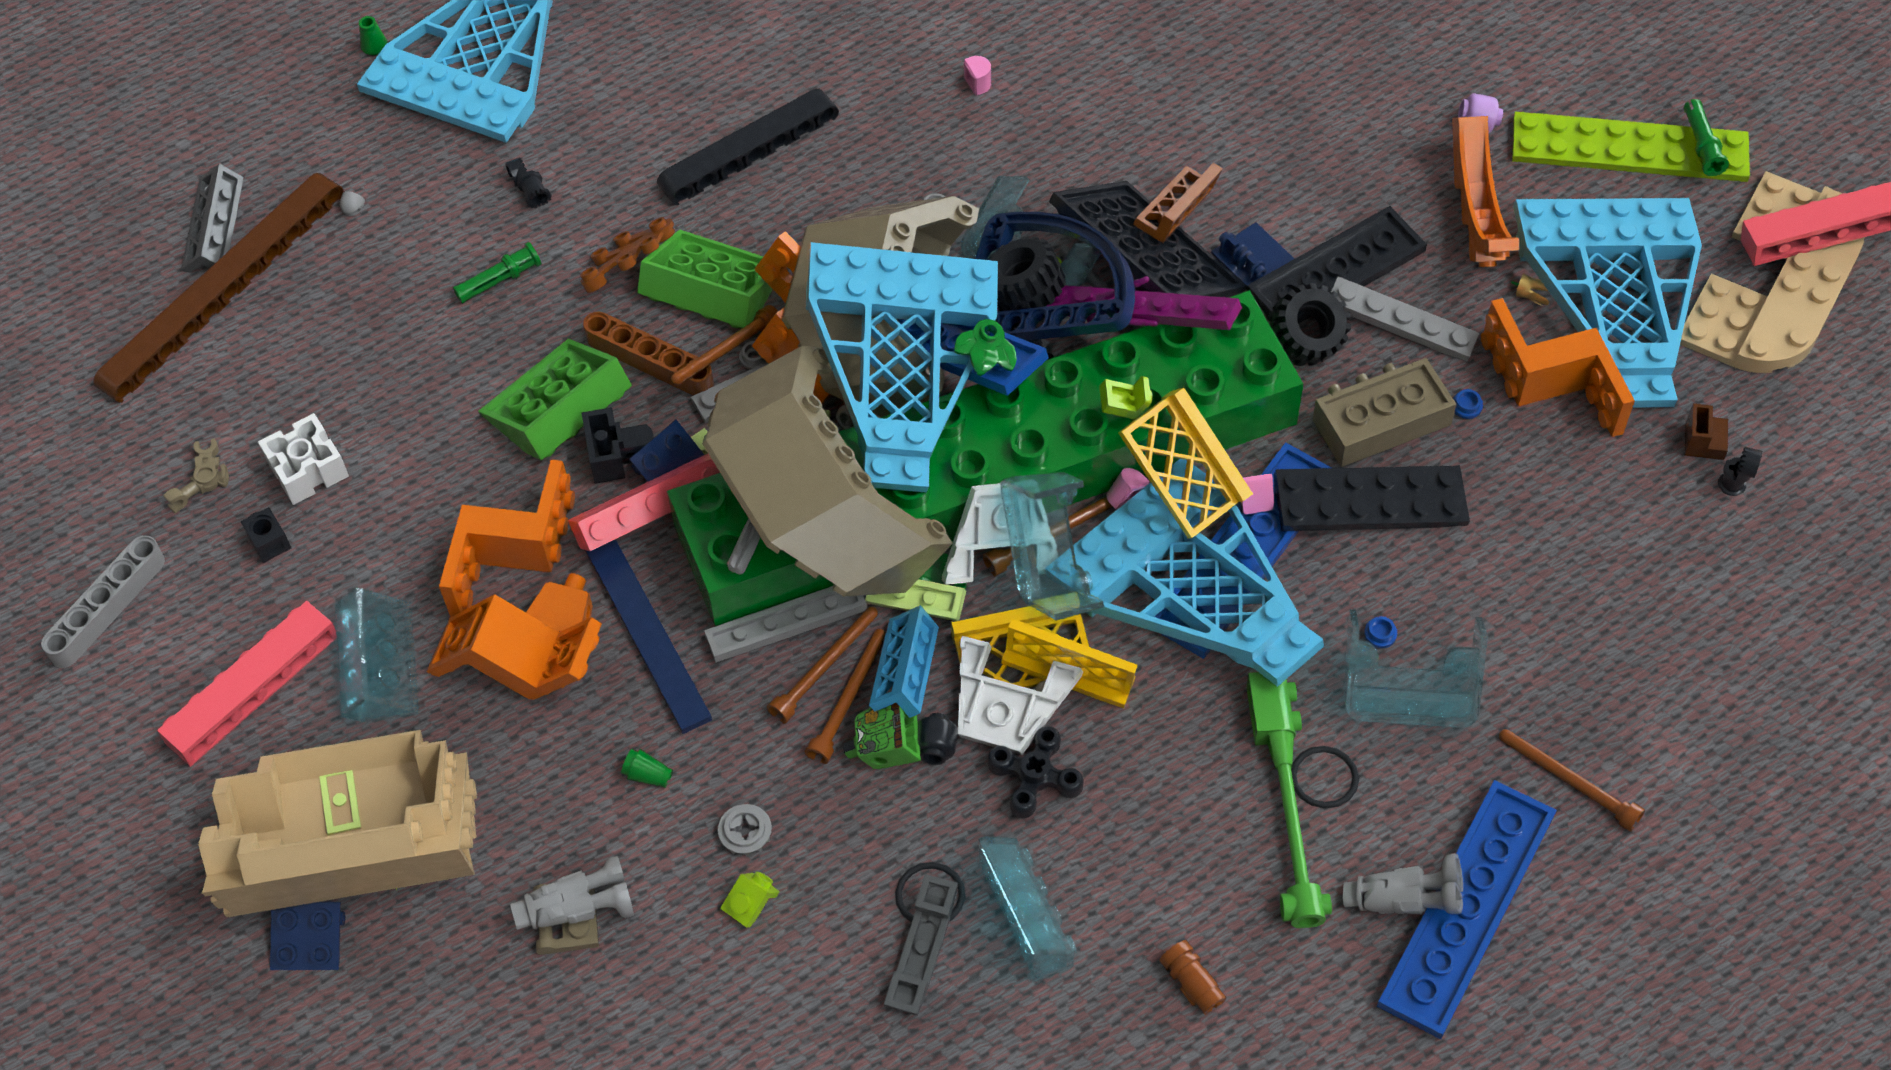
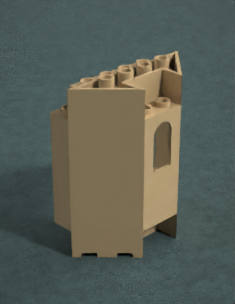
(274, 833)

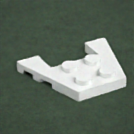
(980, 527)
(1001, 711)

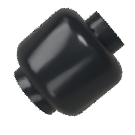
(936, 738)

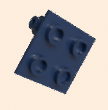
(1251, 253)
(665, 452)
(306, 936)

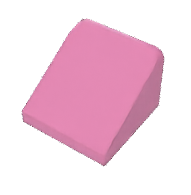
(1262, 497)

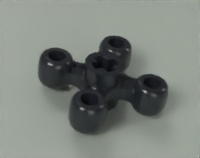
(1030, 780)

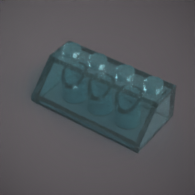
(375, 657)
(1025, 907)

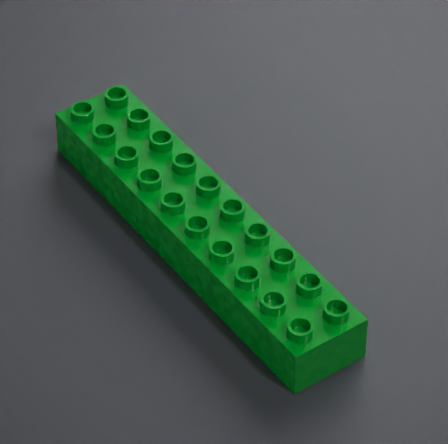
(1042, 427)

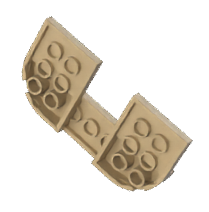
(1776, 329)

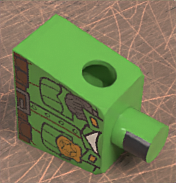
(884, 738)

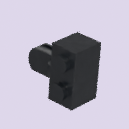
(610, 443)

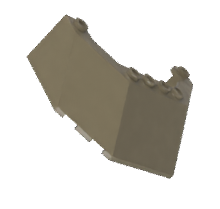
(912, 227)
(808, 487)

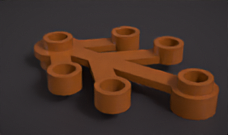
(626, 253)

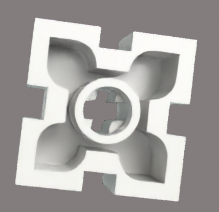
(303, 459)

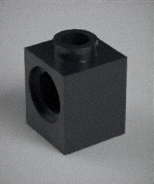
(269, 544)

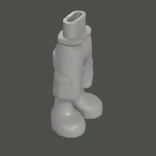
(1405, 890)
(570, 898)

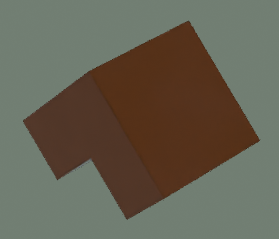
(1705, 434)

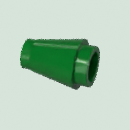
(371, 37)
(645, 769)

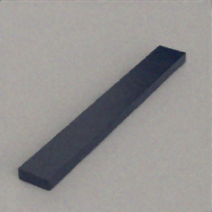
(649, 637)

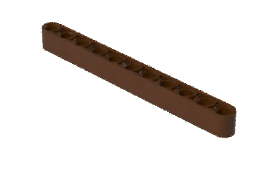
(216, 287)

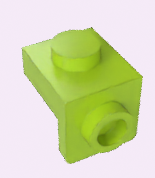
(1125, 399)
(749, 897)

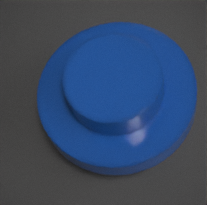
(1468, 404)
(1380, 632)

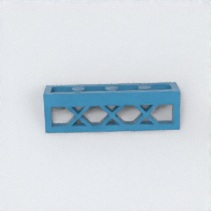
(913, 662)

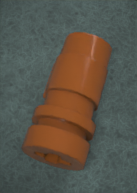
(1196, 981)

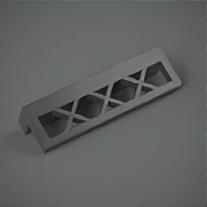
(212, 218)

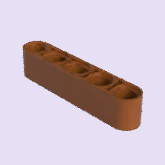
(643, 351)

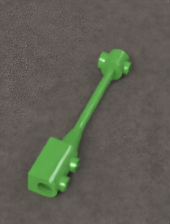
(1276, 725)

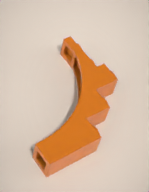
(1479, 204)

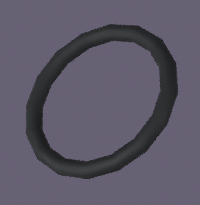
(1330, 804)
(929, 865)

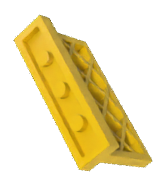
(1209, 453)
(996, 626)
(1103, 674)

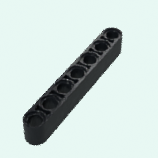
(747, 145)

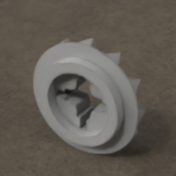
(733, 820)

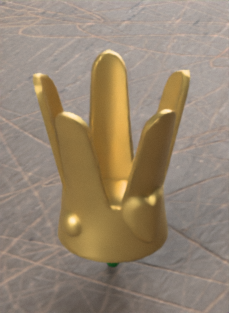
(1525, 286)

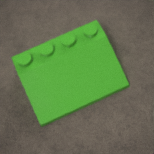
(705, 278)
(548, 400)

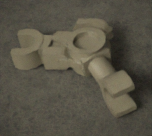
(204, 479)

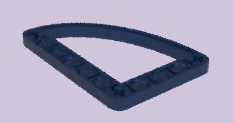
(1000, 232)

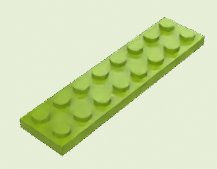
(1622, 146)

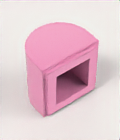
(977, 74)
(1126, 486)

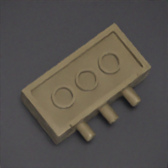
(1383, 411)

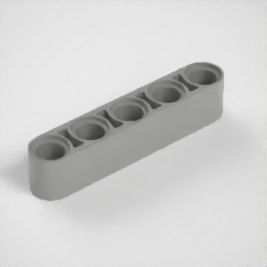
(90, 607)

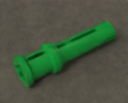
(1707, 146)
(509, 266)

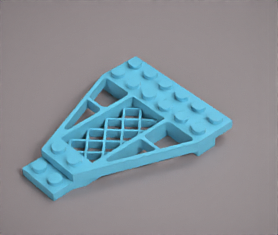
(456, 94)
(1630, 233)
(892, 288)
(1144, 532)

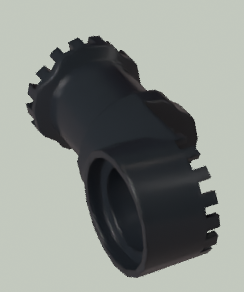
(529, 183)
(1739, 471)

